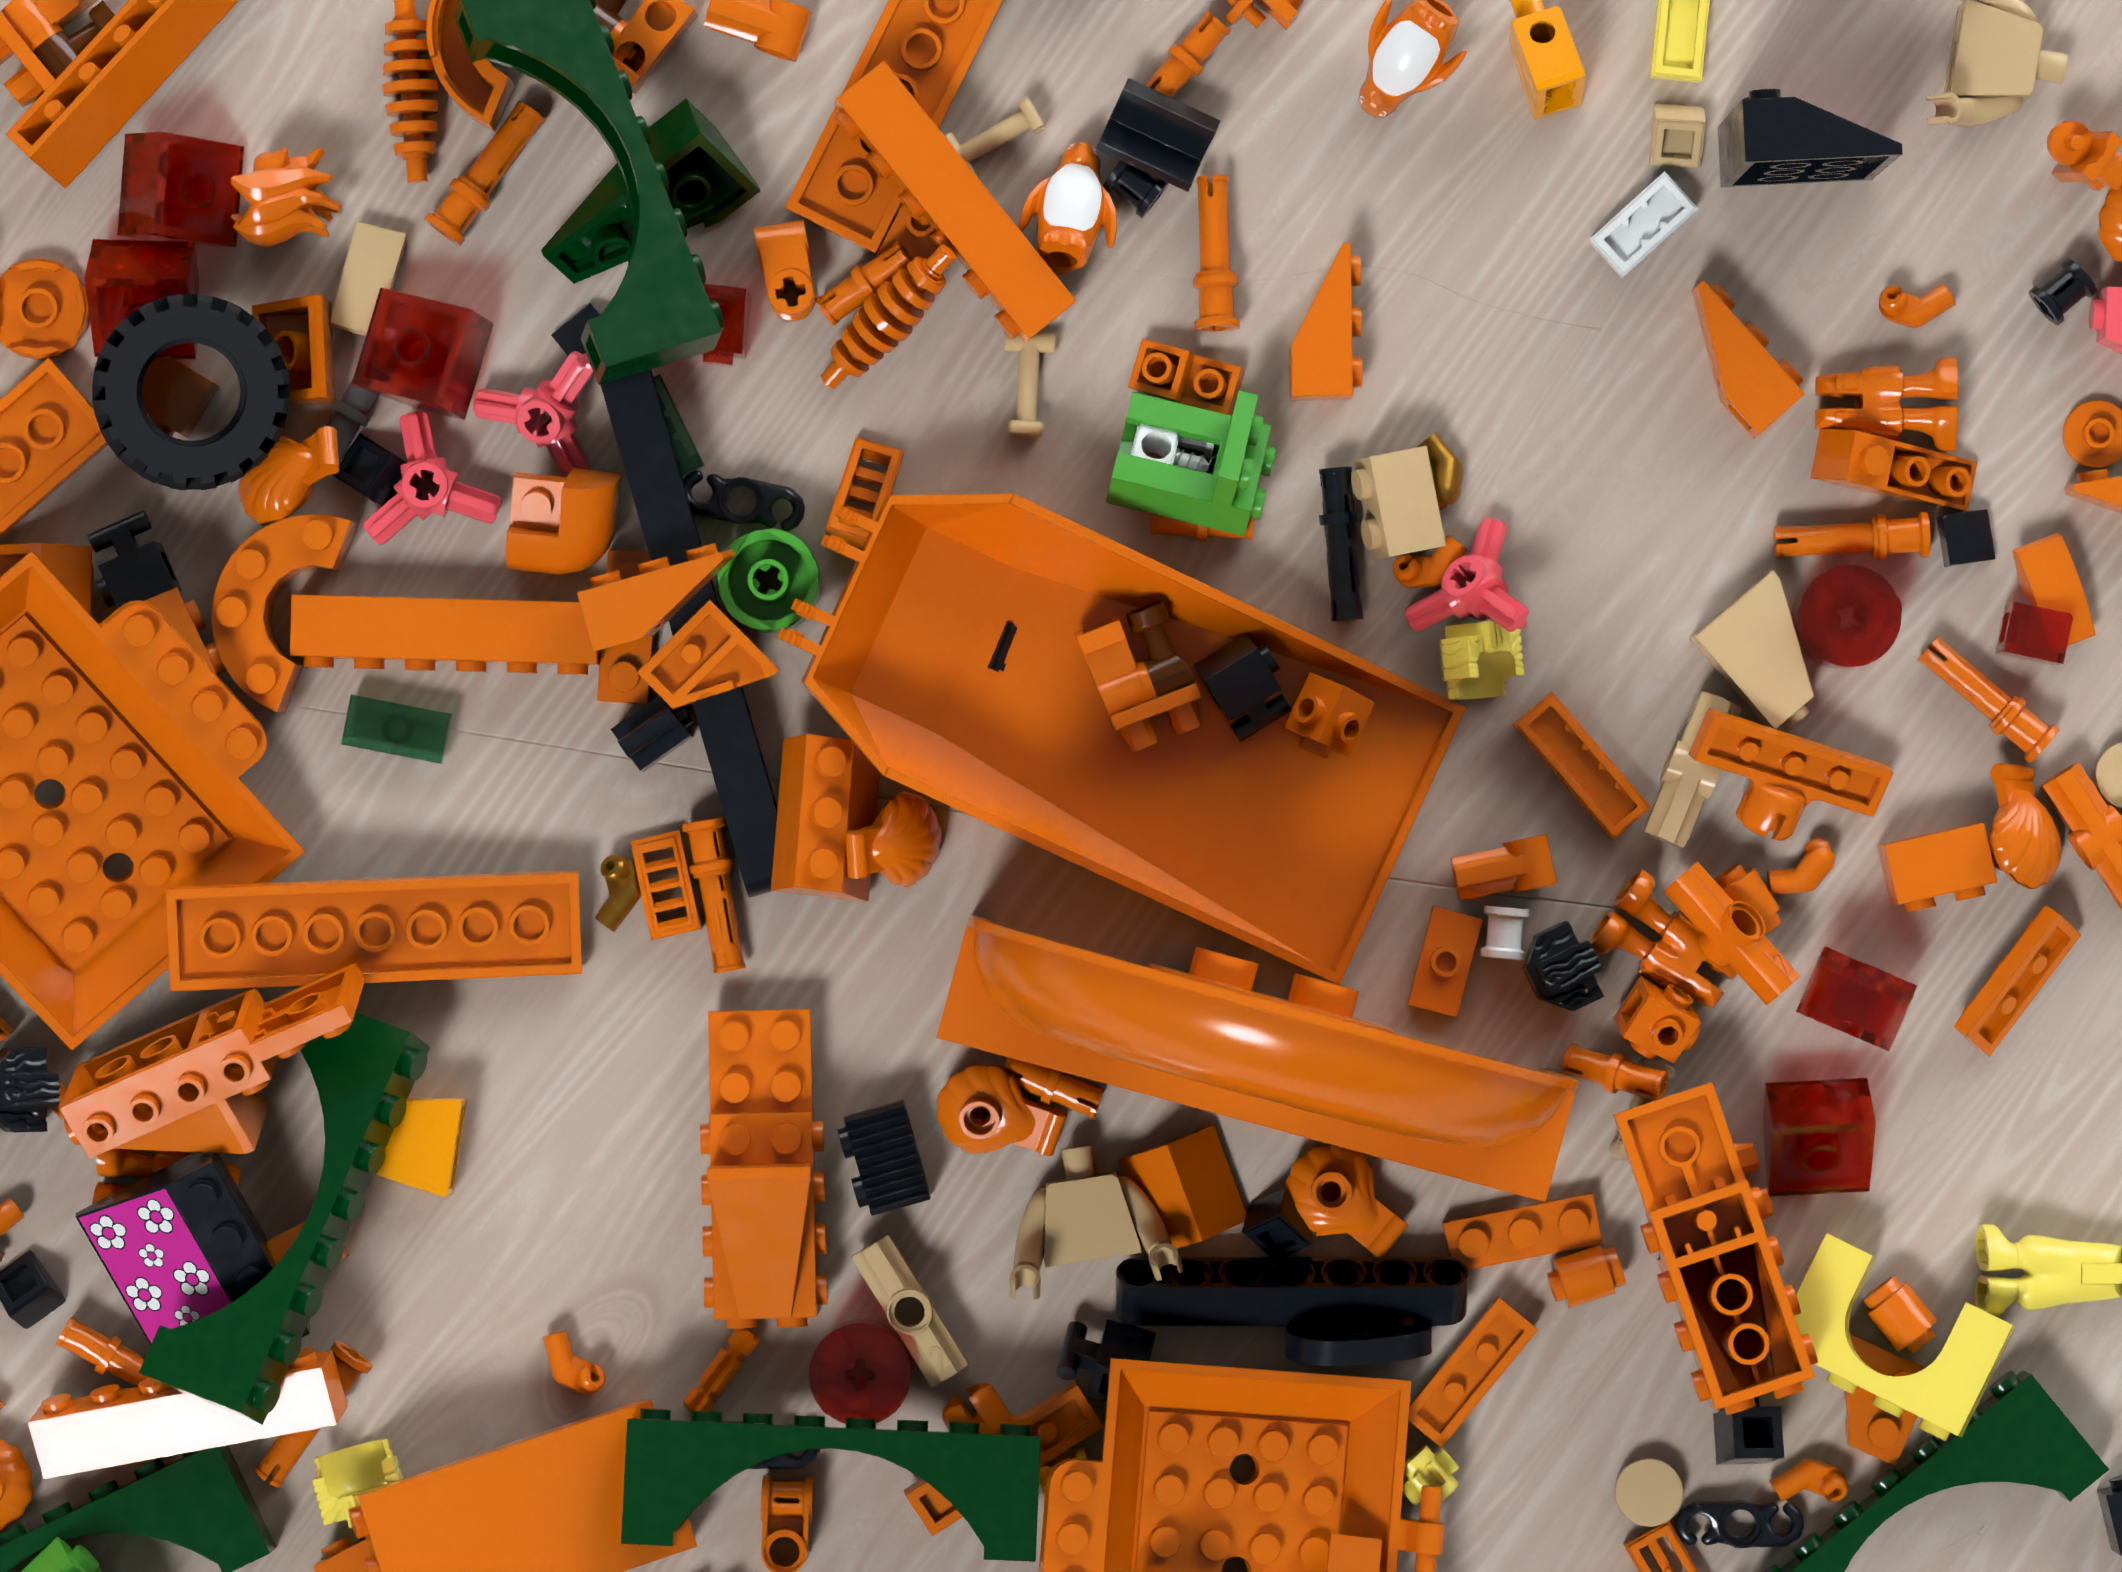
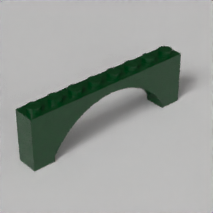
(661, 302)
(246, 1347)
(2010, 1438)
(682, 1462)
(190, 1502)

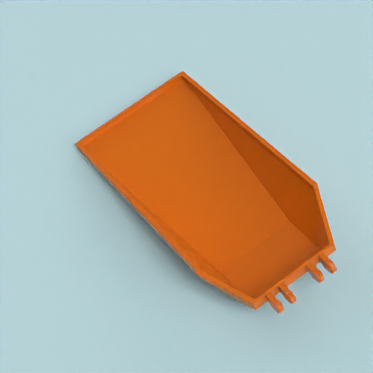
(1209, 825)

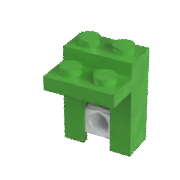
(1190, 443)

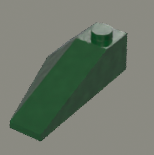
(703, 181)

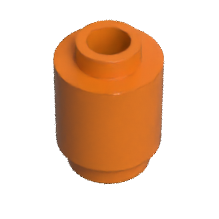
(1749, 887)
(1586, 1276)
(1900, 1315)

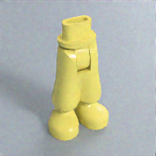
(2053, 1271)

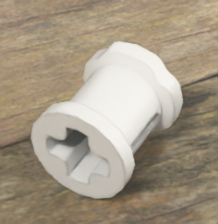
(1504, 932)

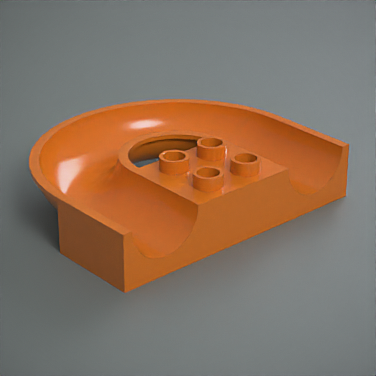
(1257, 1055)

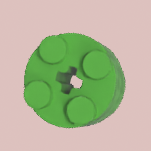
(762, 552)

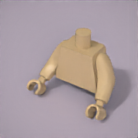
(1993, 63)
(1086, 1221)

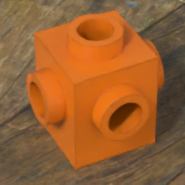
(1328, 716)
(1658, 1020)

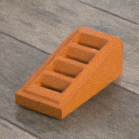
(872, 452)
(676, 926)

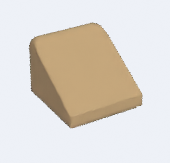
(1677, 135)

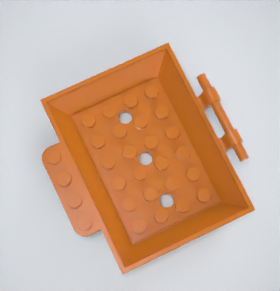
(146, 771)
(1165, 1495)

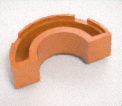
(473, 86)
(247, 596)

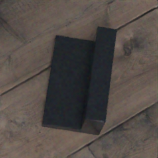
(1158, 134)

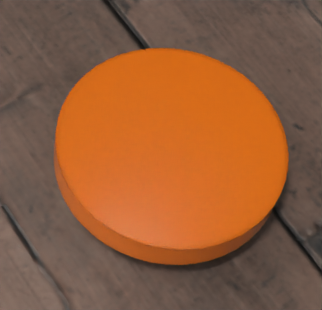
(2094, 434)

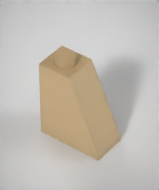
(1760, 653)

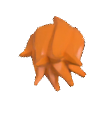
(283, 198)

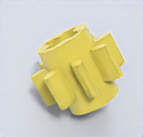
(1429, 1469)

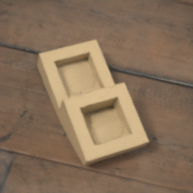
(369, 264)

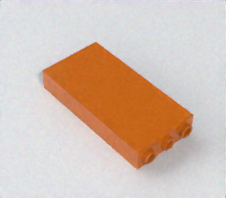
(514, 1508)

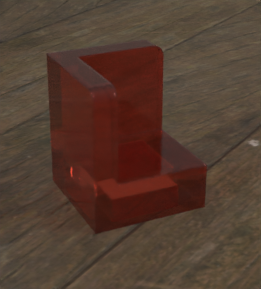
(2034, 633)

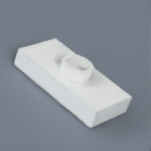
(1643, 224)

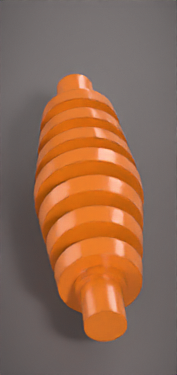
(410, 89)
(888, 316)

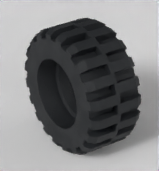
(175, 461)

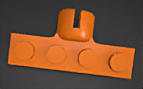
(1786, 772)
(1059, 1420)

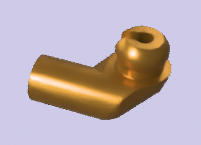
(1447, 470)
(622, 888)

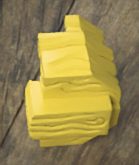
(1479, 660)
(352, 1472)

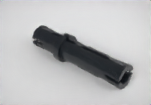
(1340, 535)

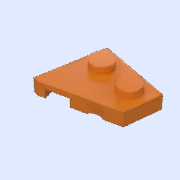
(705, 660)
(1869, 1426)

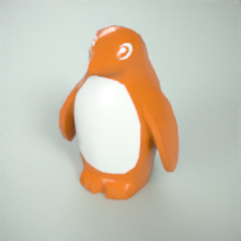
(1408, 54)
(1071, 210)

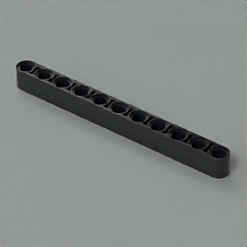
(670, 532)

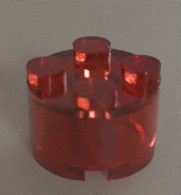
(1875, 610)
(1856, 998)
(882, 1351)

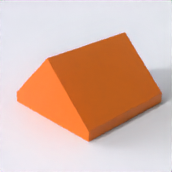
(306, 342)
(1188, 1186)

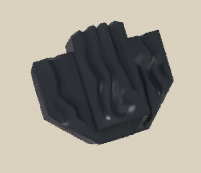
(1562, 968)
(26, 1089)

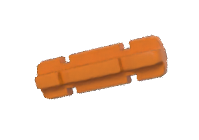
(721, 1370)

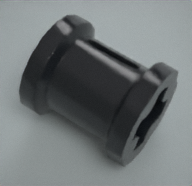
(1135, 187)
(2063, 291)

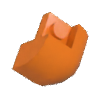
(562, 521)

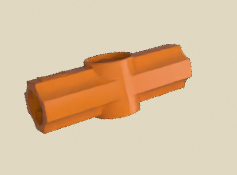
(2092, 825)
(1732, 933)

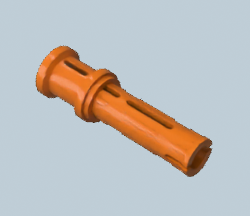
(472, 191)
(1215, 279)
(1879, 537)
(2006, 714)
(712, 869)
(290, 1447)

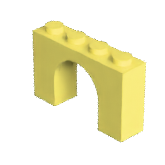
(1941, 1393)

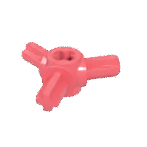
(528, 408)
(451, 496)
(1473, 587)

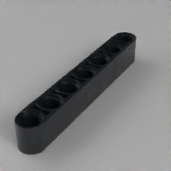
(1294, 1291)

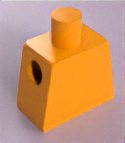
(1546, 58)
(426, 1145)

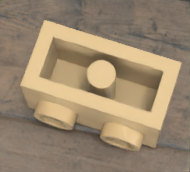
(1398, 503)

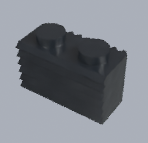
(885, 1158)

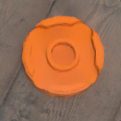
(42, 309)

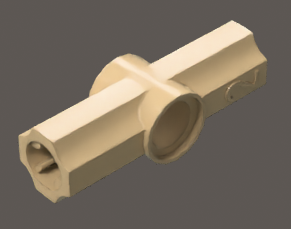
(1685, 780)
(929, 1338)

